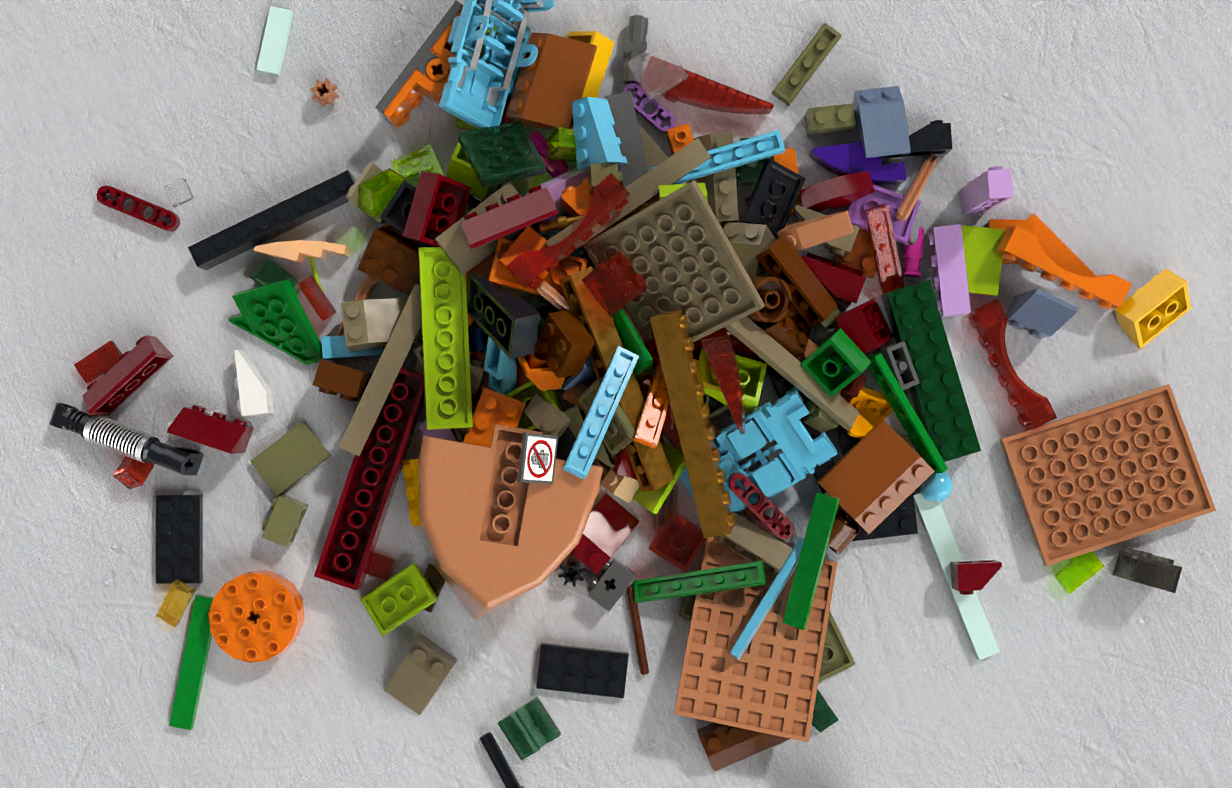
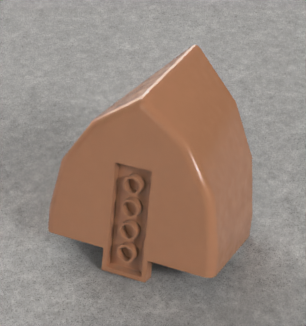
(490, 530)

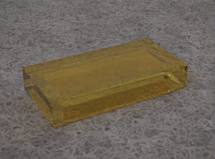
(175, 603)

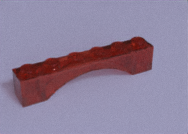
(605, 199)
(991, 324)

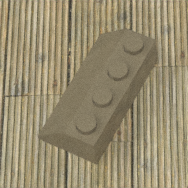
(722, 185)

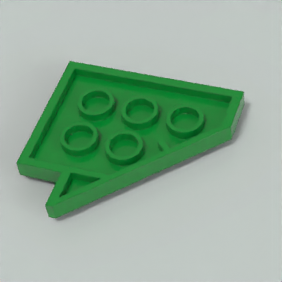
(278, 319)

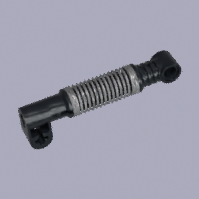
(112, 436)

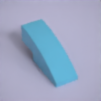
(500, 368)

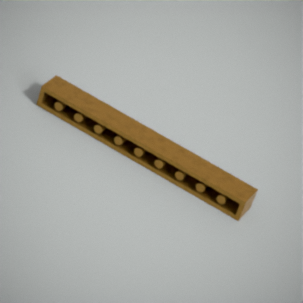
(692, 423)
(648, 463)

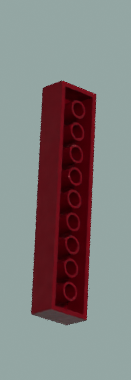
(371, 485)

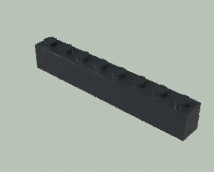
(272, 221)

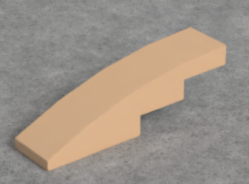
(296, 250)

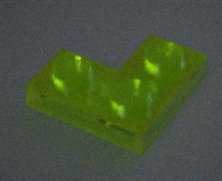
(417, 161)
(1078, 571)

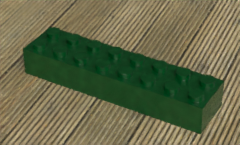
(939, 394)

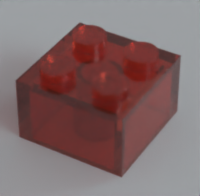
(615, 283)
(678, 540)

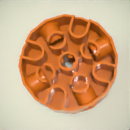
(234, 618)

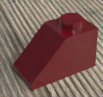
(973, 575)

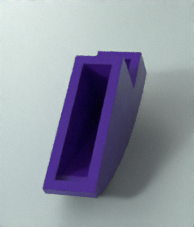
(850, 159)

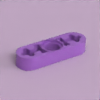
(658, 107)

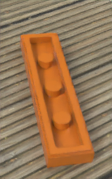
(1058, 251)
(653, 411)

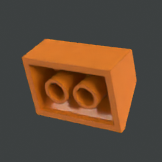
(539, 372)

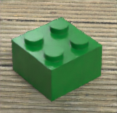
(835, 363)

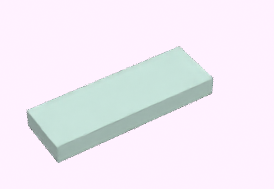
(275, 41)

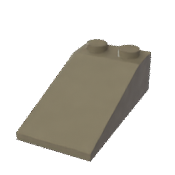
(454, 240)
(748, 242)
(371, 322)

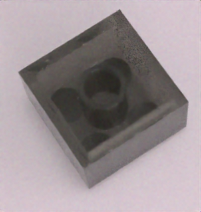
(1147, 569)

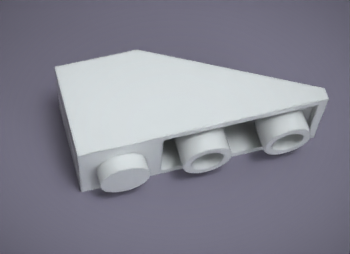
(253, 391)

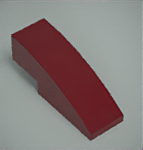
(837, 191)

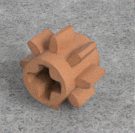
(327, 98)

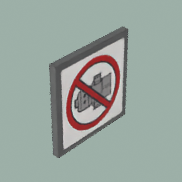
(537, 458)

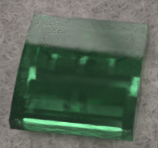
(529, 728)

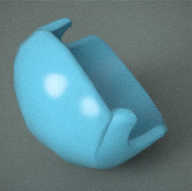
(936, 487)

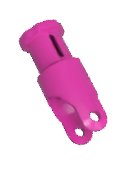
(913, 255)

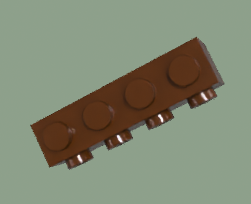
(806, 290)

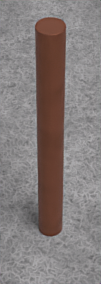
(637, 629)

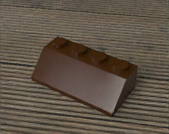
(730, 744)

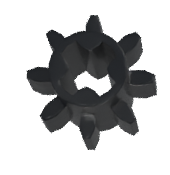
(568, 577)

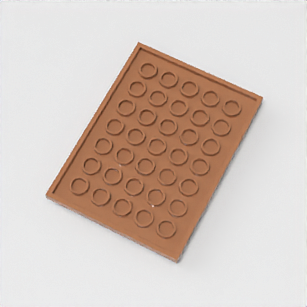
(1107, 475)

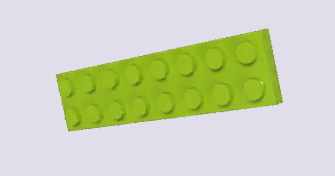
(444, 341)

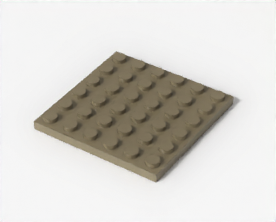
(683, 263)

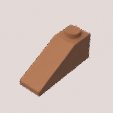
(817, 230)

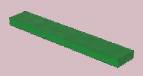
(905, 413)
(811, 560)
(699, 582)
(192, 665)

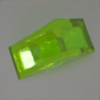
(378, 191)

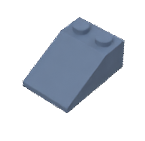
(881, 121)
(1039, 313)

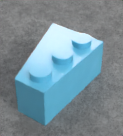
(595, 133)

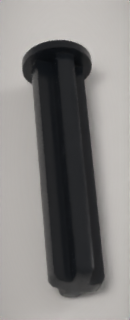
(499, 761)

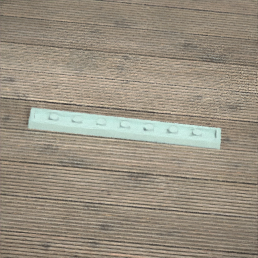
(947, 552)

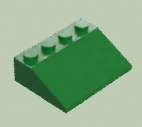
(634, 344)

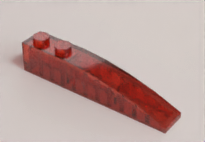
(715, 96)
(727, 371)

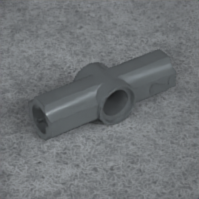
(634, 44)

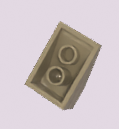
(420, 674)

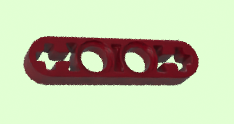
(138, 208)
(759, 507)

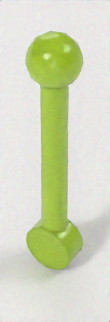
(314, 270)

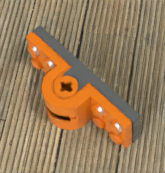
(423, 74)

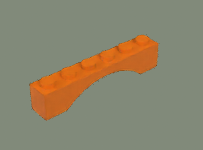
(1025, 249)

